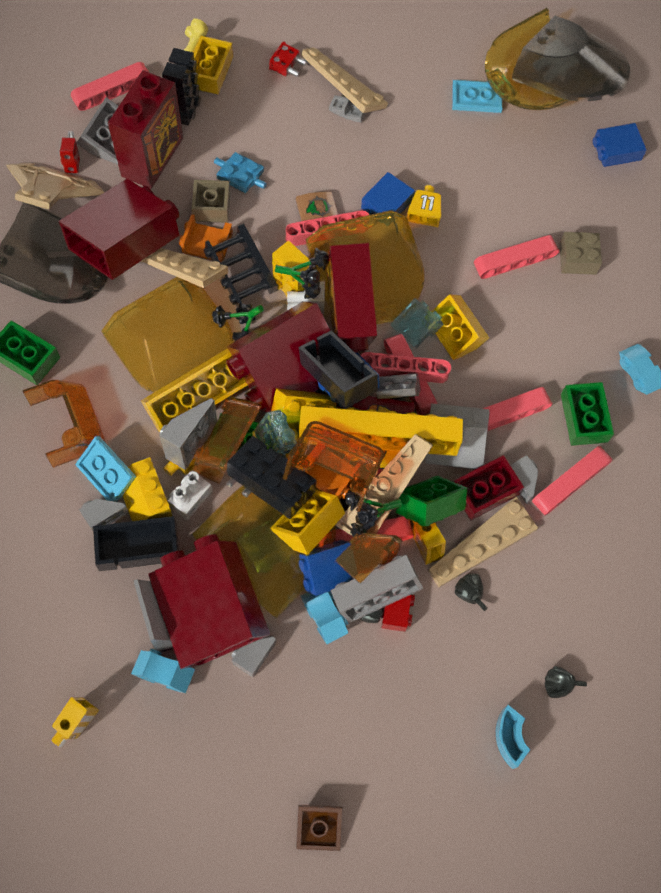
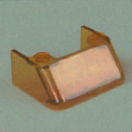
(81, 413)
(225, 438)
(338, 453)
(367, 553)

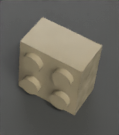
(211, 201)
(580, 253)

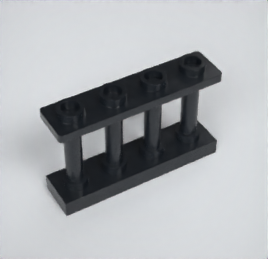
(250, 252)

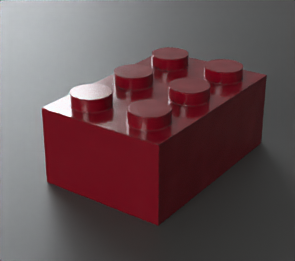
(489, 487)

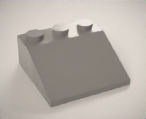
(97, 136)
(187, 433)
(474, 436)
(152, 615)

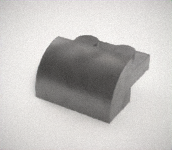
(398, 386)

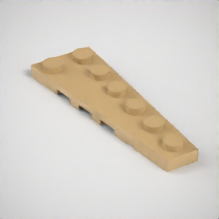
(349, 86)
(187, 267)
(391, 481)
(493, 536)

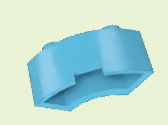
(641, 369)
(326, 616)
(158, 669)
(510, 738)

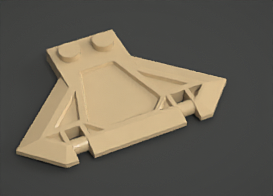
(46, 186)

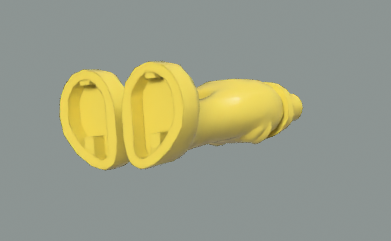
(193, 32)

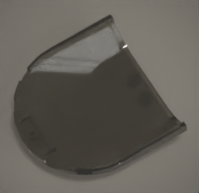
(571, 63)
(39, 262)

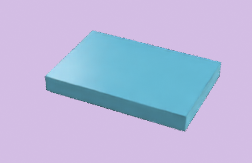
(475, 97)
(105, 470)

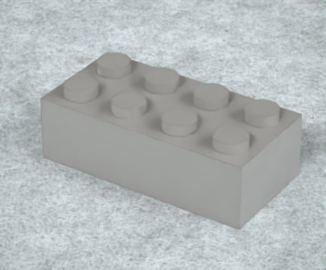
(382, 587)

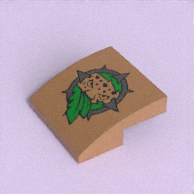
(316, 205)

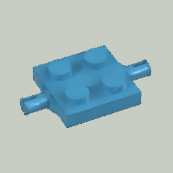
(240, 172)

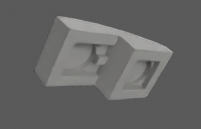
(346, 109)

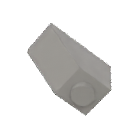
(527, 473)
(102, 512)
(253, 655)

